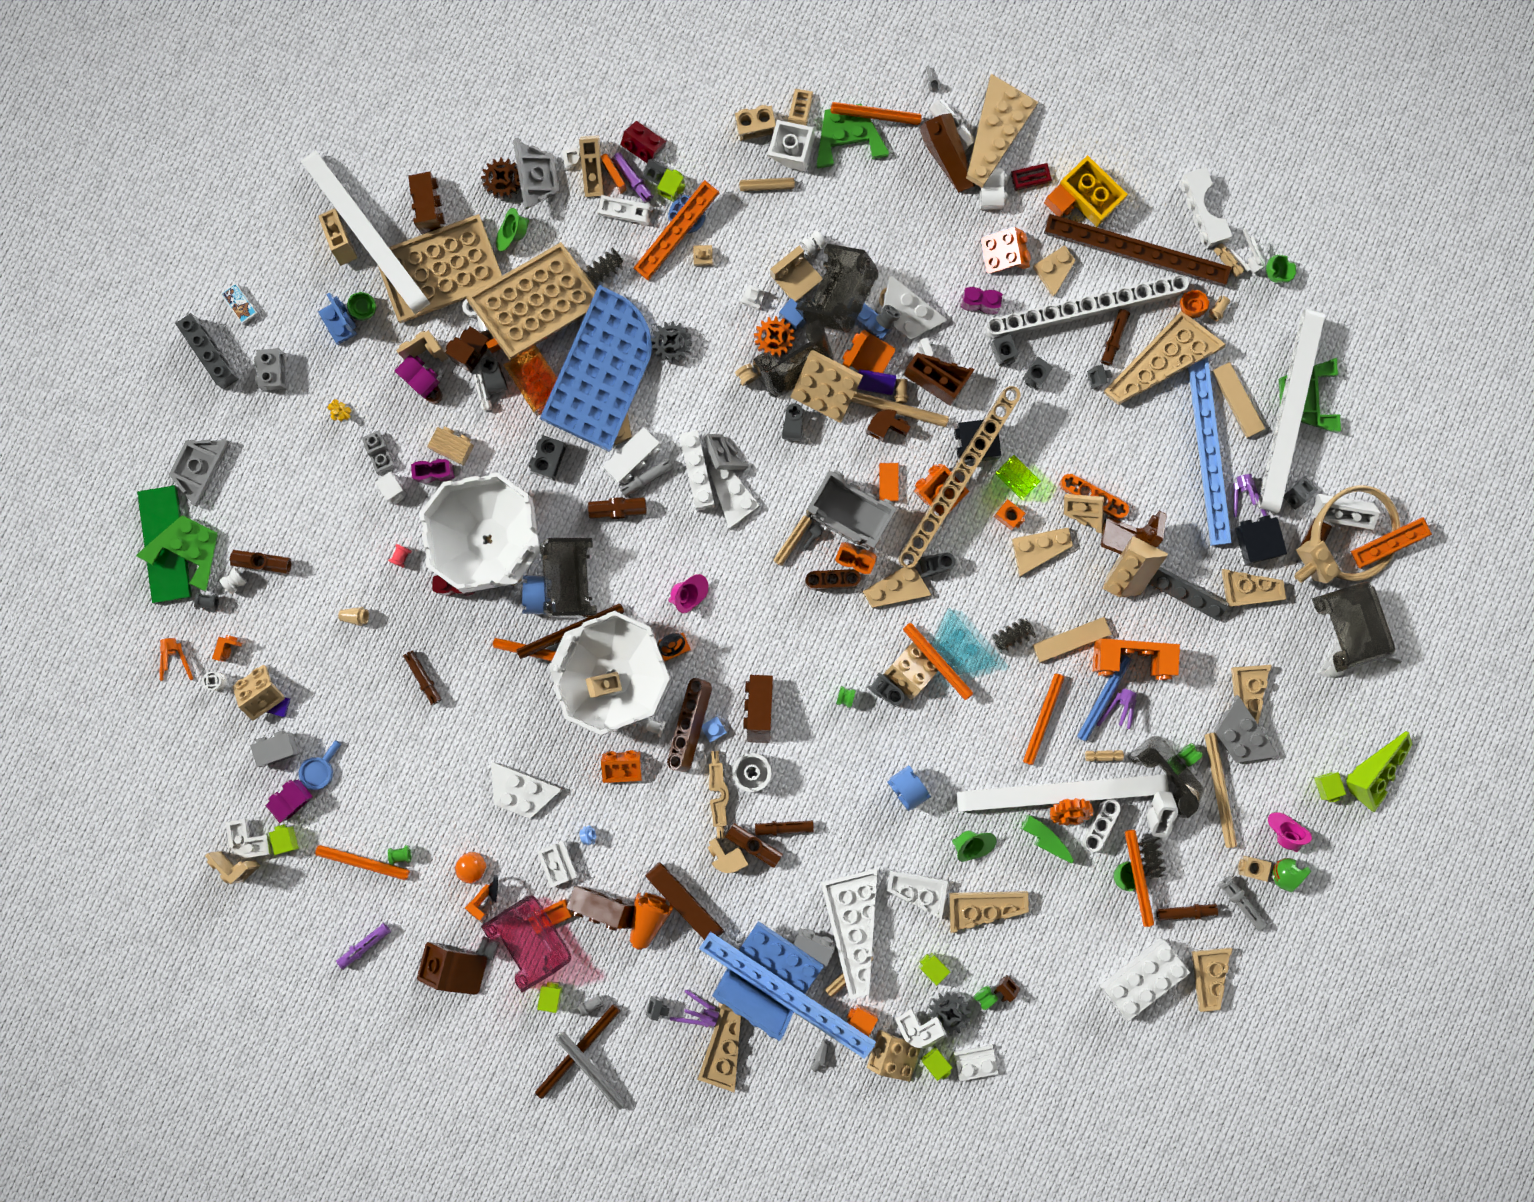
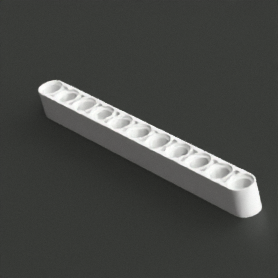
(365, 232)
(1093, 301)
(1291, 410)
(1057, 792)

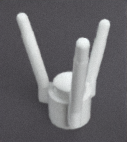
(1255, 262)

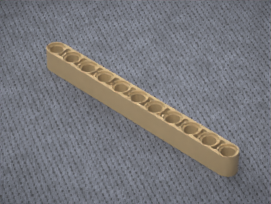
(967, 472)

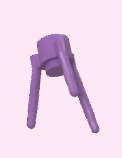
(1246, 484)
(1127, 700)
(708, 1017)

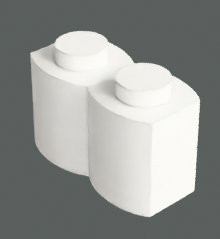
(992, 194)
(1162, 814)

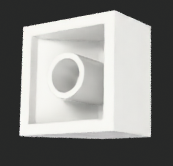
(791, 145)

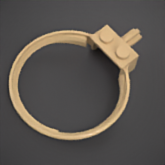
(1316, 555)

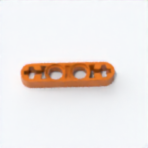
(1095, 491)

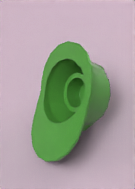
(512, 229)
(973, 845)

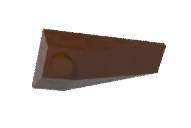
(946, 147)

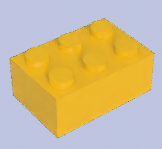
(1094, 191)

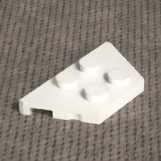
(915, 314)
(519, 791)

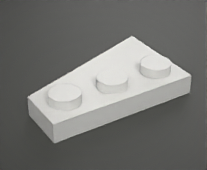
(919, 890)

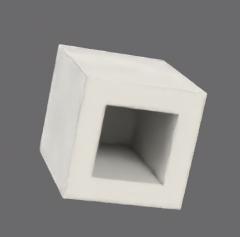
(391, 488)

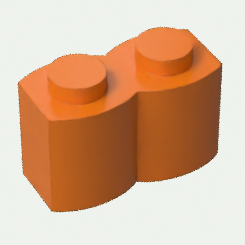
(860, 559)

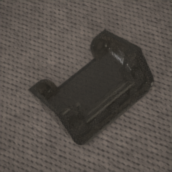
(783, 375)
(566, 577)
(1358, 625)
(1157, 752)

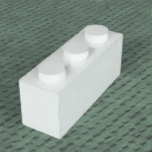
(632, 456)
(1347, 512)

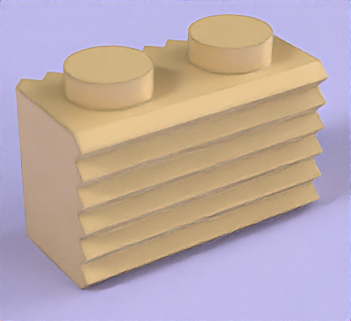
(450, 445)

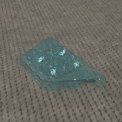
(960, 647)

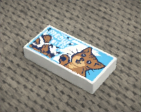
(239, 304)

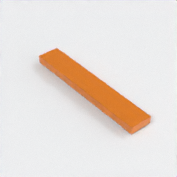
(676, 230)

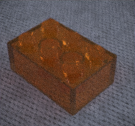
(532, 377)

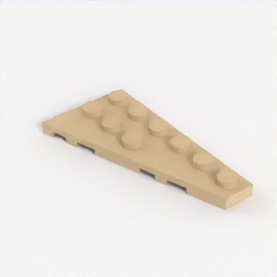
(1000, 122)
(1170, 352)

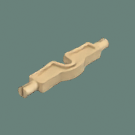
(718, 805)

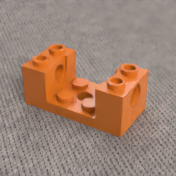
(1163, 656)

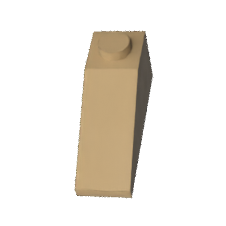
(591, 165)
(337, 237)

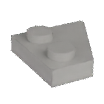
(723, 453)

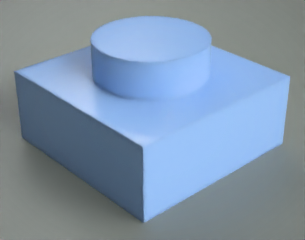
(713, 729)

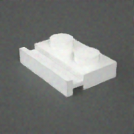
(557, 864)
(975, 1062)

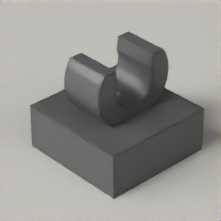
(654, 171)
(1098, 376)
(656, 1008)

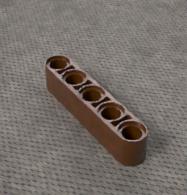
(683, 731)
(683, 901)

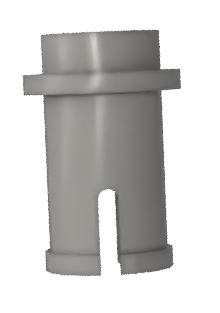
(590, 1006)

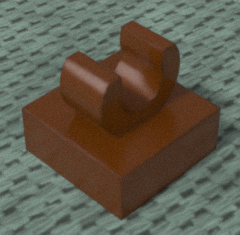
(1007, 988)

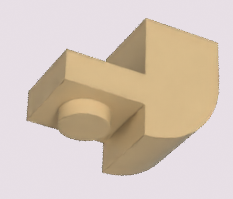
(727, 862)

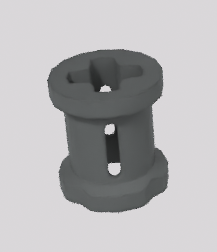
(206, 601)

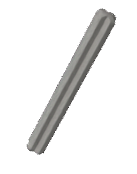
(590, 1070)

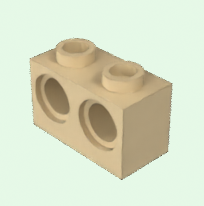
(756, 128)

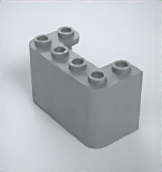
(850, 511)

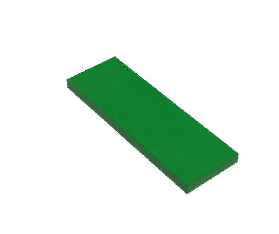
(170, 573)

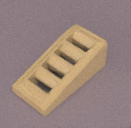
(800, 118)

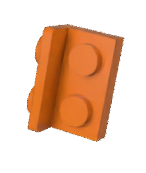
(621, 766)

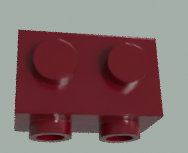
(642, 141)

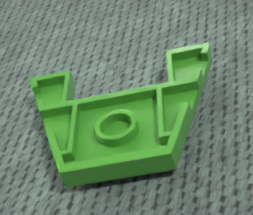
(845, 130)
(1311, 411)
(188, 541)

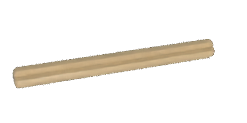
(901, 409)
(1220, 790)

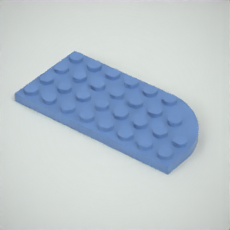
(601, 371)

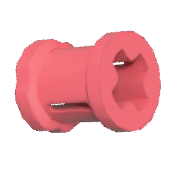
(400, 555)

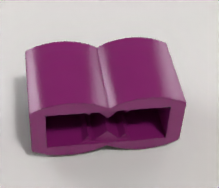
(985, 301)
(417, 376)
(427, 472)
(289, 800)

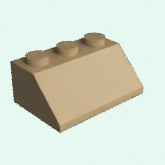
(1134, 568)

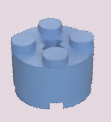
(533, 594)
(909, 787)

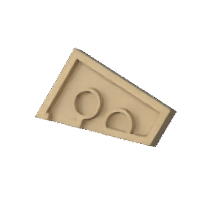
(898, 587)

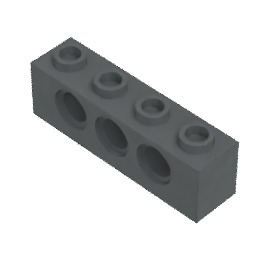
(207, 351)

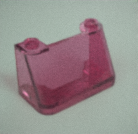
(530, 941)

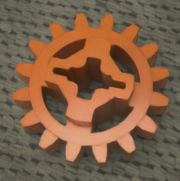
(780, 331)
(1071, 811)

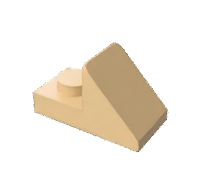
(603, 684)

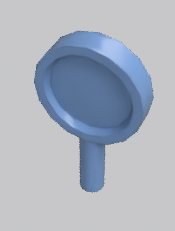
(317, 771)

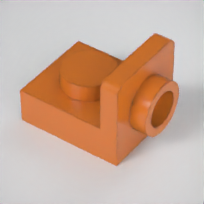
(222, 649)

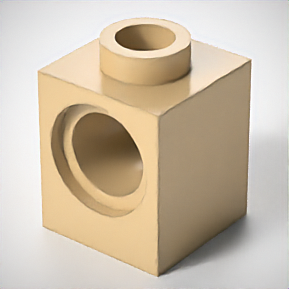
(1262, 871)

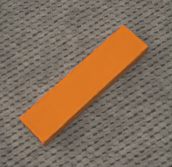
(1391, 542)

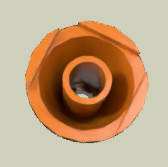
(648, 918)

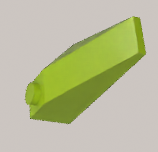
(1373, 775)

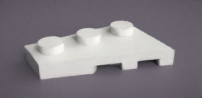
(733, 496)

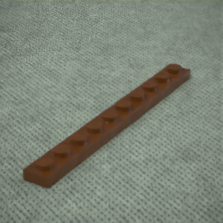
(1137, 250)

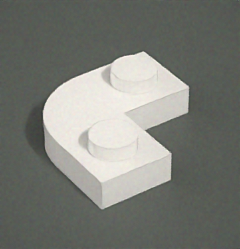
(242, 844)
(919, 1035)

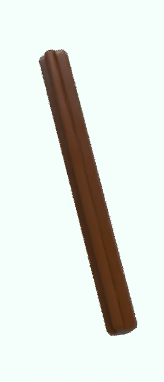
(557, 636)
(583, 1045)

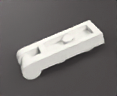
(624, 209)

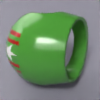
(1287, 875)

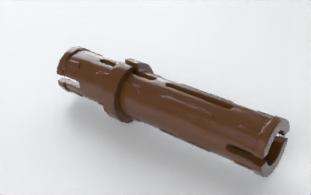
(1112, 344)
(424, 681)
(784, 827)
(1195, 911)

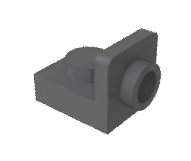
(1300, 493)

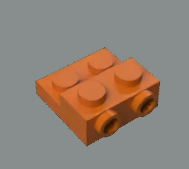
(930, 486)

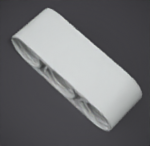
(1108, 818)

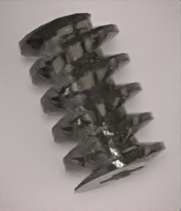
(604, 267)
(1013, 635)
(1151, 855)

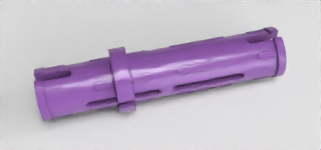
(637, 184)
(345, 960)

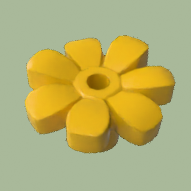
(338, 410)

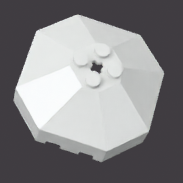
(466, 513)
(605, 646)

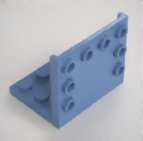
(782, 960)

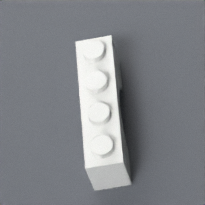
(1212, 229)
(697, 470)

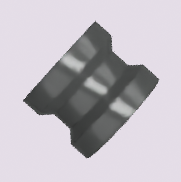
(888, 316)
(488, 948)

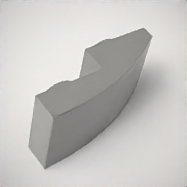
(378, 452)

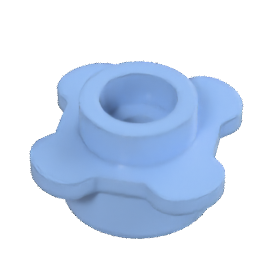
(587, 835)

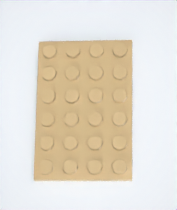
(445, 265)
(533, 300)

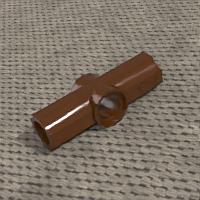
(617, 508)
(250, 560)
(765, 852)

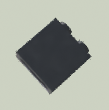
(965, 432)
(1260, 540)

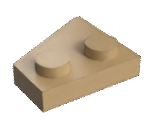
(1054, 269)
(1085, 510)

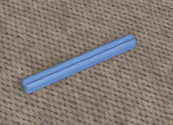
(1103, 699)

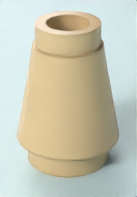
(354, 616)

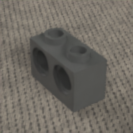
(553, 459)

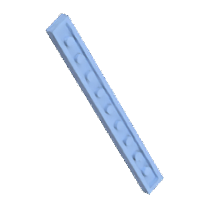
(1209, 453)
(787, 995)

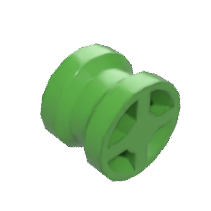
(845, 697)
(1190, 754)
(985, 997)

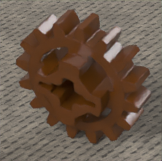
(497, 185)

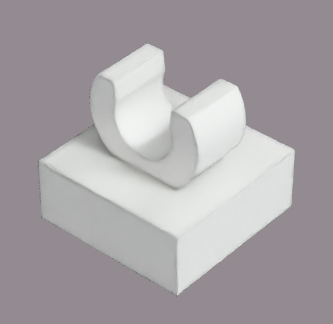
(753, 297)
(924, 348)

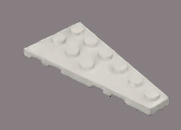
(851, 914)

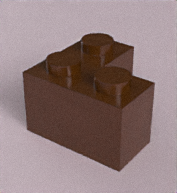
(468, 350)

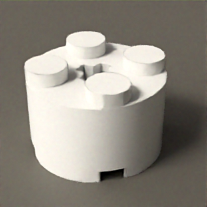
(741, 775)

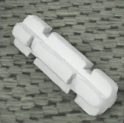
(482, 392)

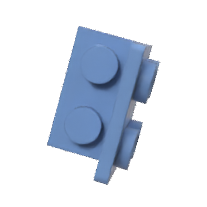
(337, 320)

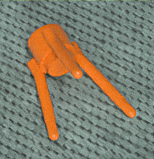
(169, 648)

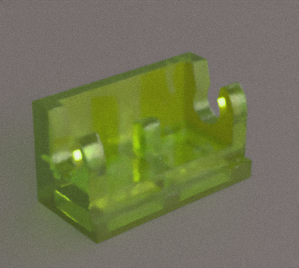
(1017, 477)

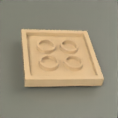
(826, 386)

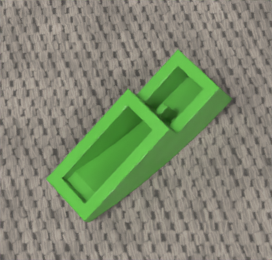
(1046, 838)

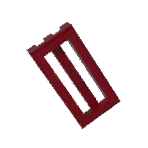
(1015, 173)

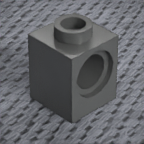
(1004, 342)
(1040, 366)

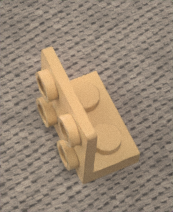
(795, 274)
(422, 342)
(911, 671)
(256, 693)
(229, 872)
(893, 1057)

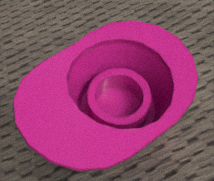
(689, 593)
(1289, 832)

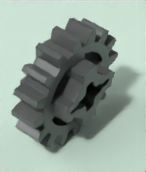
(669, 347)
(951, 1004)

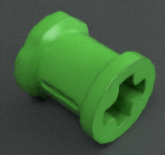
(399, 855)

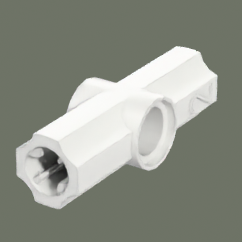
(966, 138)

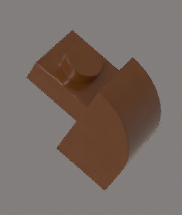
(884, 421)

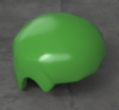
(1280, 269)
(361, 306)
(1124, 877)

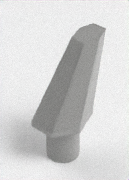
(821, 1056)

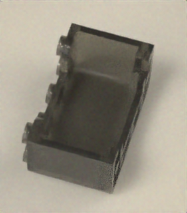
(842, 289)

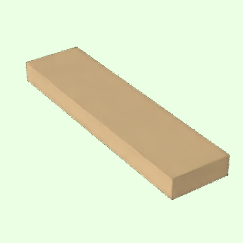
(1238, 400)
(1071, 639)

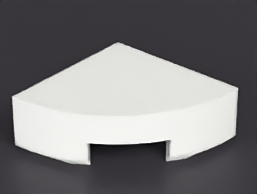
(571, 157)

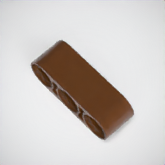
(841, 575)

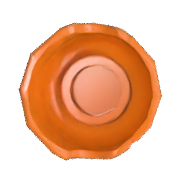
(1194, 303)
(470, 867)

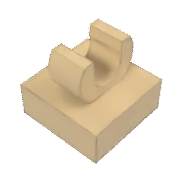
(703, 255)

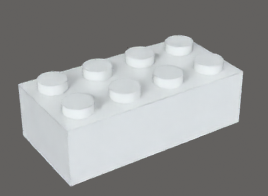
(1144, 979)

